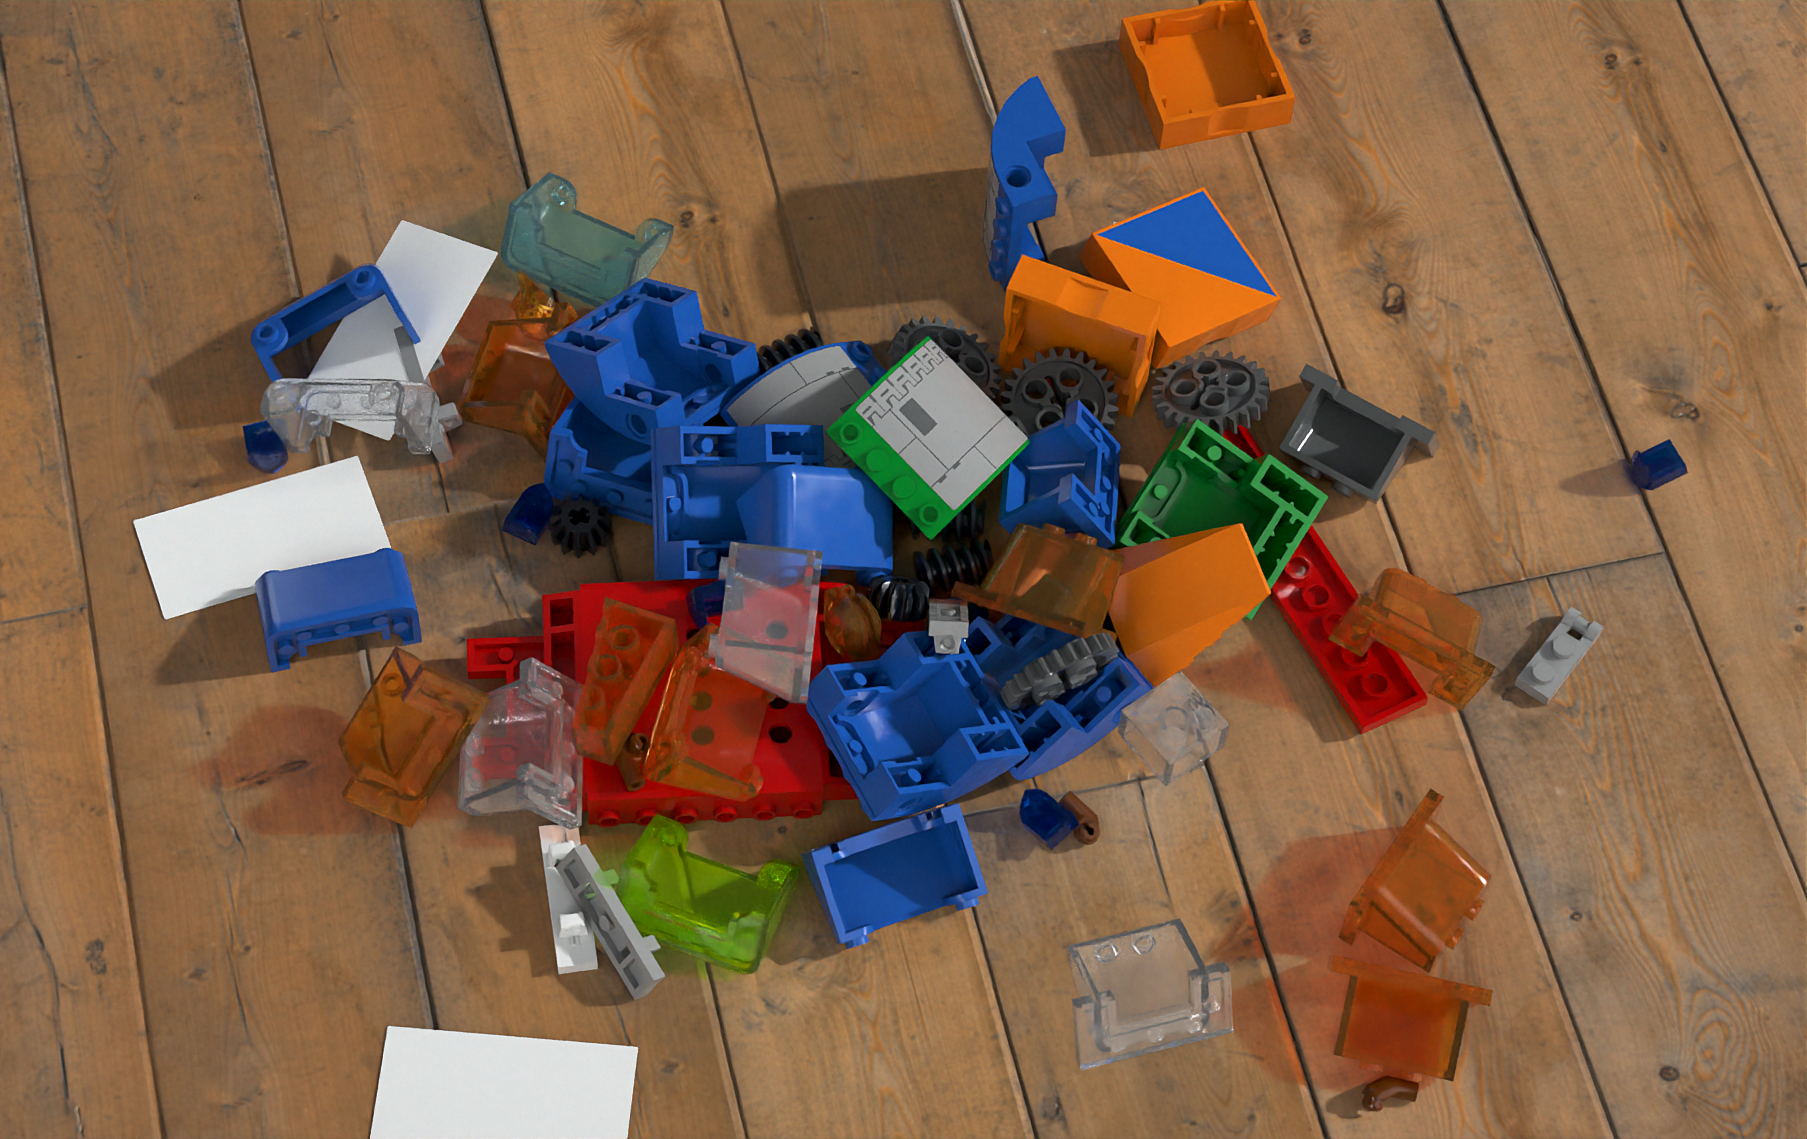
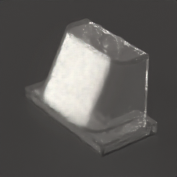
(525, 750)
(1145, 994)

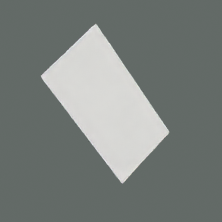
(434, 285)
(228, 541)
(501, 1087)

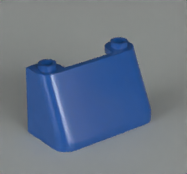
(599, 463)
(823, 512)
(336, 603)
(895, 873)

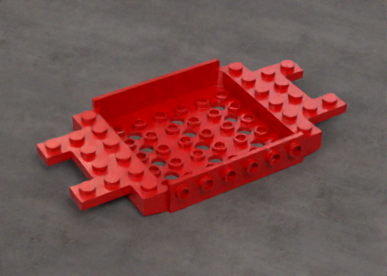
(794, 773)

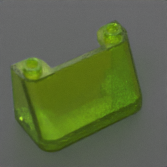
(703, 903)

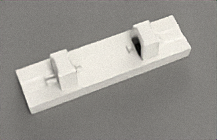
(571, 930)

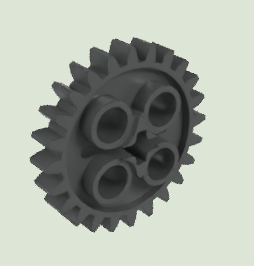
(956, 344)
(1212, 389)
(1091, 391)
(1077, 660)

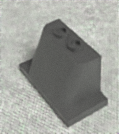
(1351, 439)

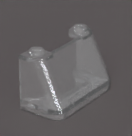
(307, 407)
(769, 617)

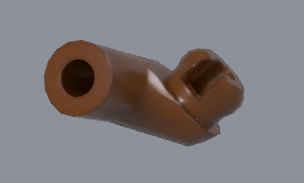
(631, 759)
(1088, 828)
(1388, 1087)

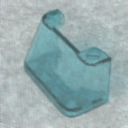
(576, 250)

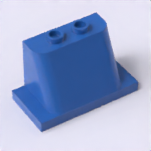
(1065, 479)

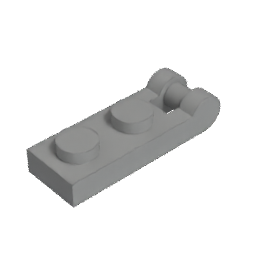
(1558, 656)

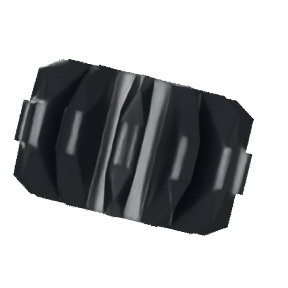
(580, 525)
(899, 598)

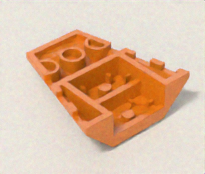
(1182, 596)

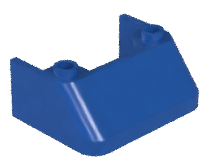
(322, 309)

